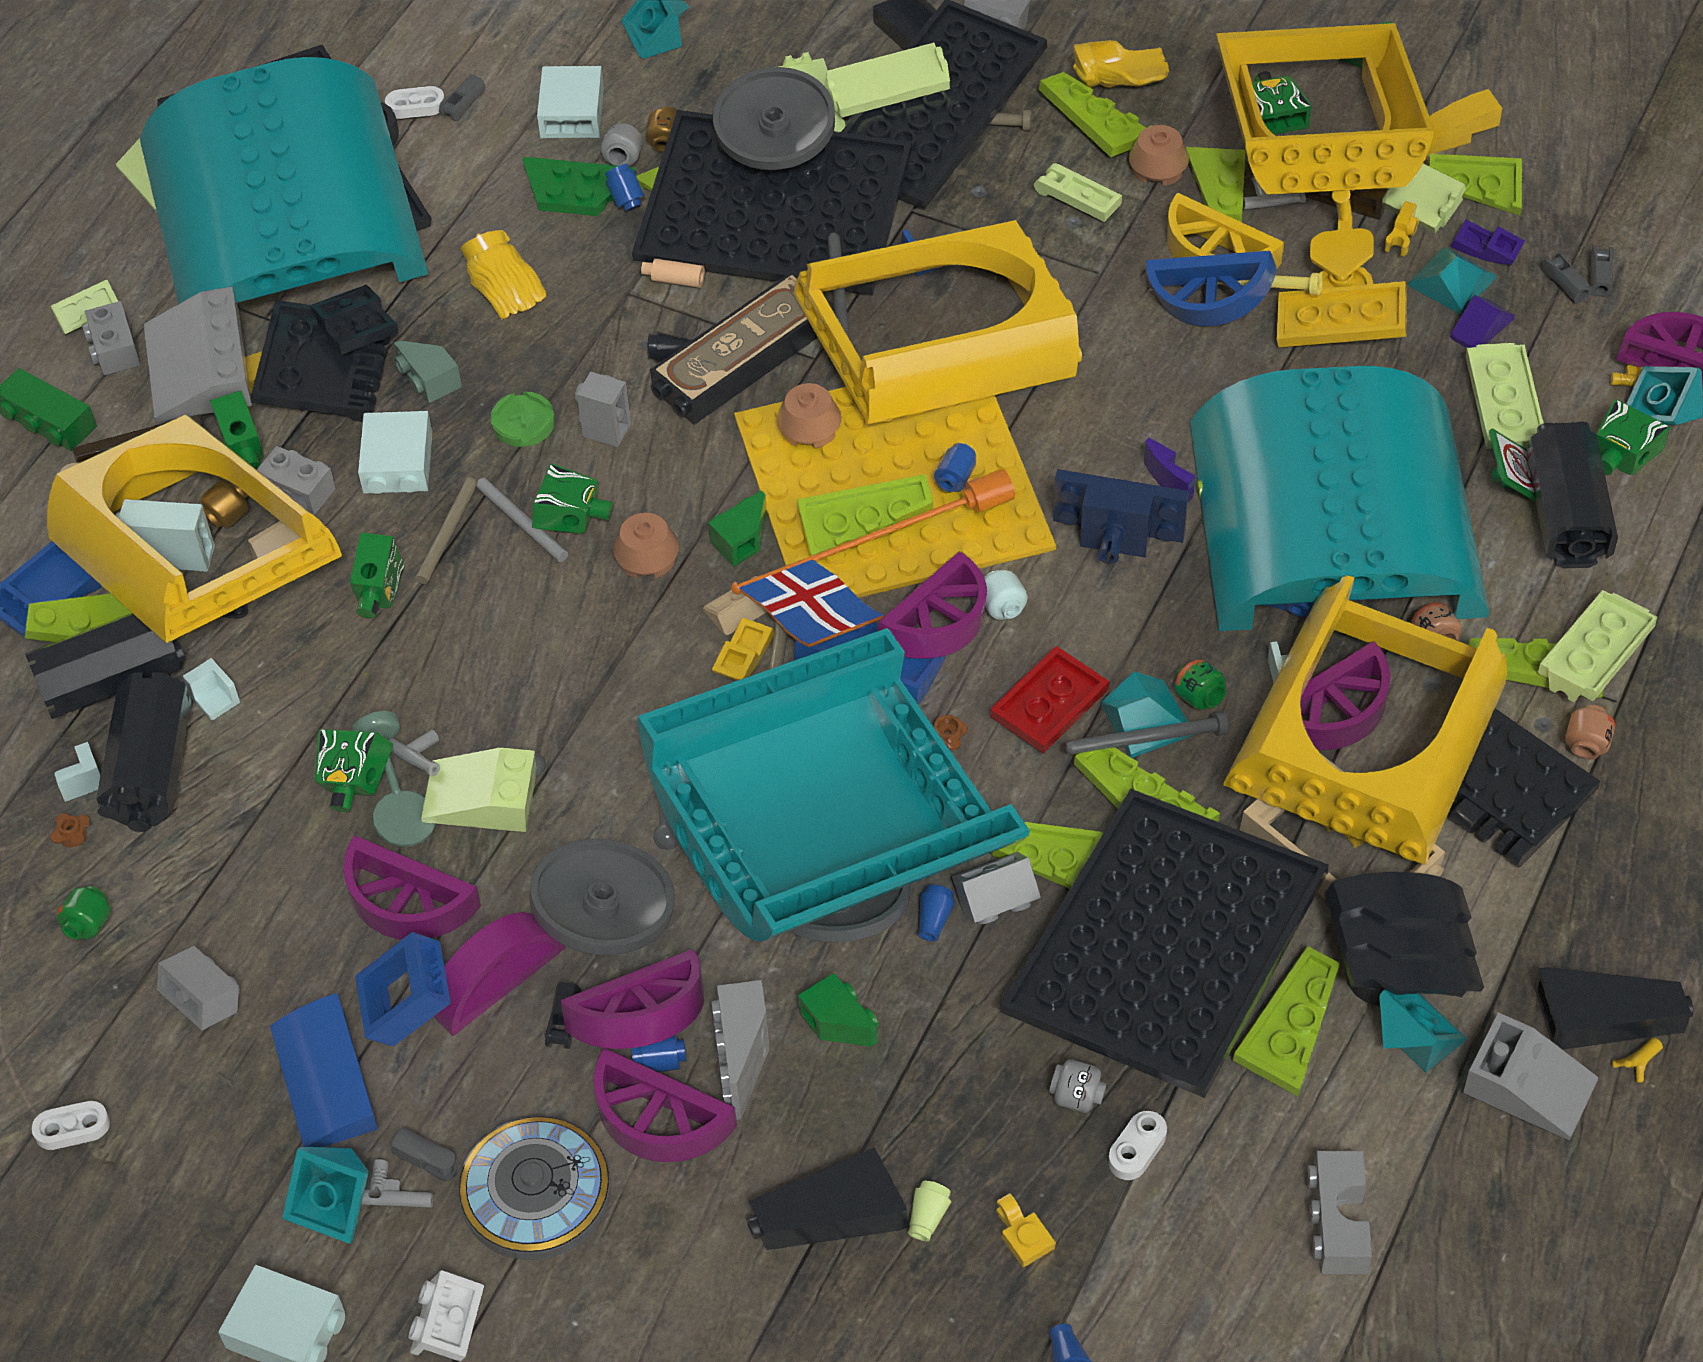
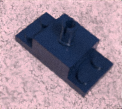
(1119, 513)

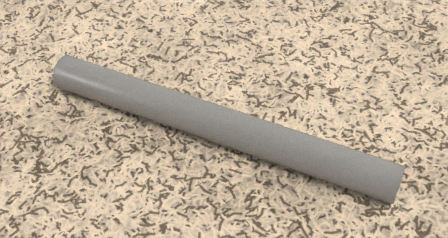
(521, 519)

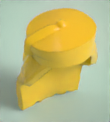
(1113, 65)
(502, 273)

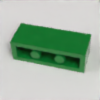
(45, 410)

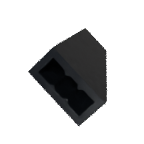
(1609, 1008)
(830, 1205)

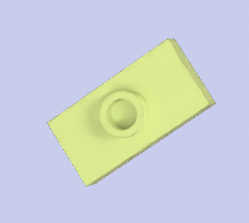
(71, 311)

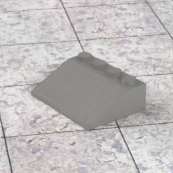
(196, 355)

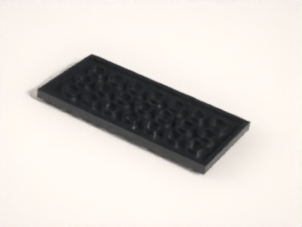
(984, 68)

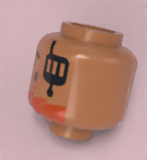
(1438, 619)
(1590, 732)

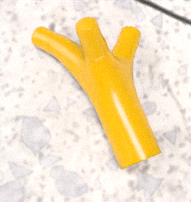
(1640, 1058)

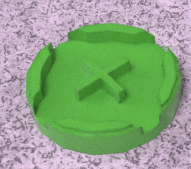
(522, 419)

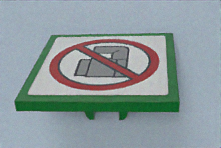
(1512, 464)

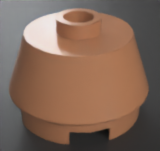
(1159, 155)
(809, 416)
(645, 546)

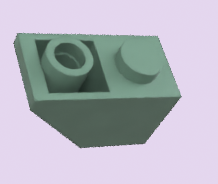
(428, 368)

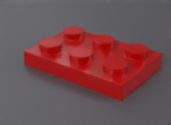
(1049, 699)

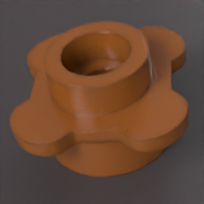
(950, 724)
(74, 836)

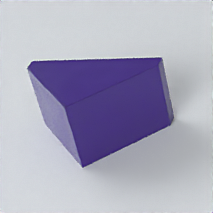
(1480, 322)

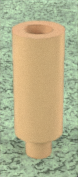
(674, 272)

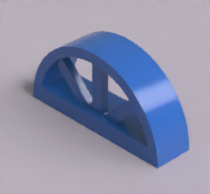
(1210, 269)

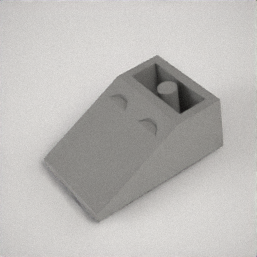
(740, 1040)
(1530, 1077)

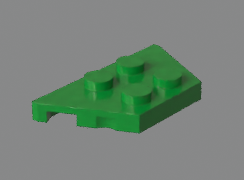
(569, 185)

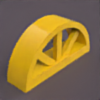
(1192, 217)

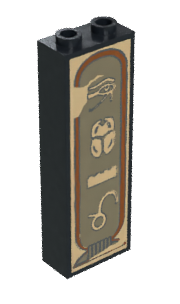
(734, 352)

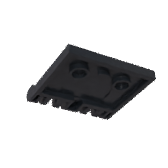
(308, 373)
(1519, 789)

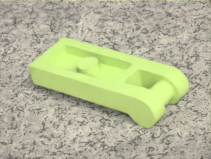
(1078, 192)

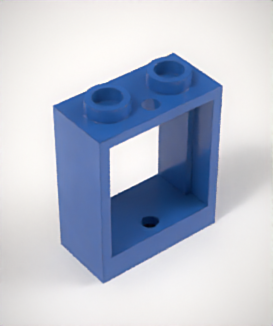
(429, 994)

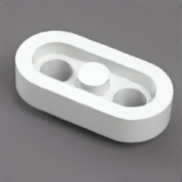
(415, 101)
(72, 1124)
(1140, 1143)

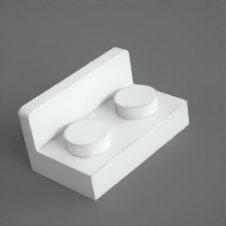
(446, 1316)

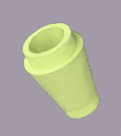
(928, 1209)

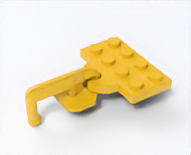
(1349, 301)

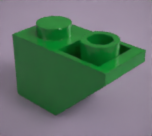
(740, 530)
(836, 1014)

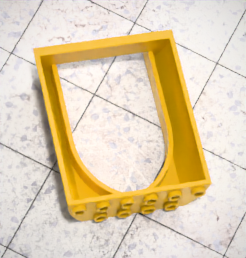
(1332, 160)
(1019, 353)
(132, 570)
(1387, 808)

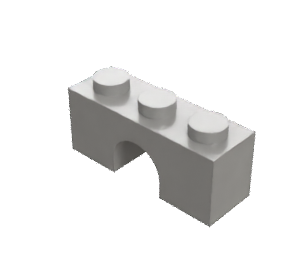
(1340, 1242)

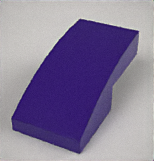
(1493, 247)
(1161, 465)

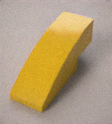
(1463, 118)

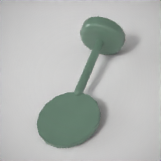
(400, 812)

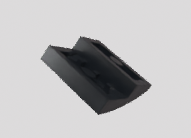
(354, 319)

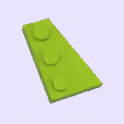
(1219, 178)
(1486, 179)
(67, 617)
(1055, 851)

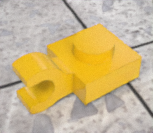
(1405, 225)
(1024, 1236)

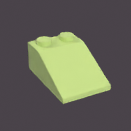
(482, 790)

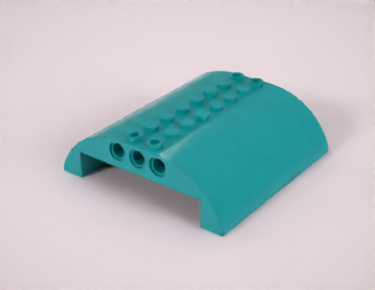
(278, 180)
(1332, 481)
(815, 788)

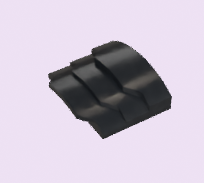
(1404, 933)

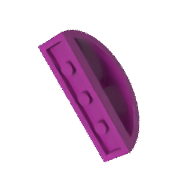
(1654, 337)
(954, 579)
(1330, 685)
(398, 871)
(494, 965)
(627, 1008)
(684, 1101)

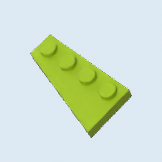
(1093, 115)
(858, 511)
(1524, 659)
(1117, 773)
(1288, 1027)

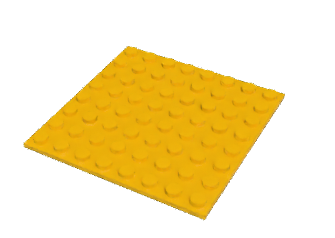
(888, 452)

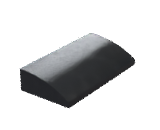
(902, 19)

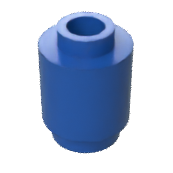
(624, 187)
(955, 467)
(661, 1055)

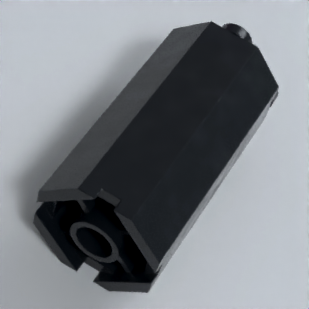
(1571, 494)
(97, 660)
(144, 750)

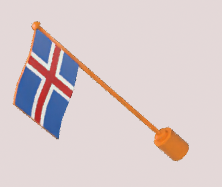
(817, 604)

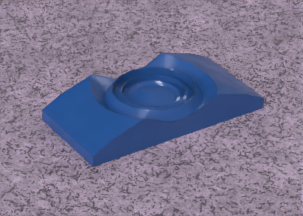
(42, 578)

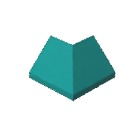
(654, 25)
(1452, 280)
(1669, 394)
(1142, 704)
(1417, 1029)
(326, 1191)

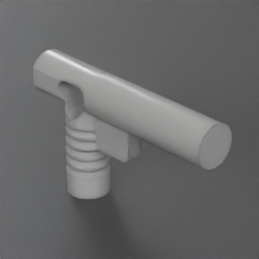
(391, 1191)

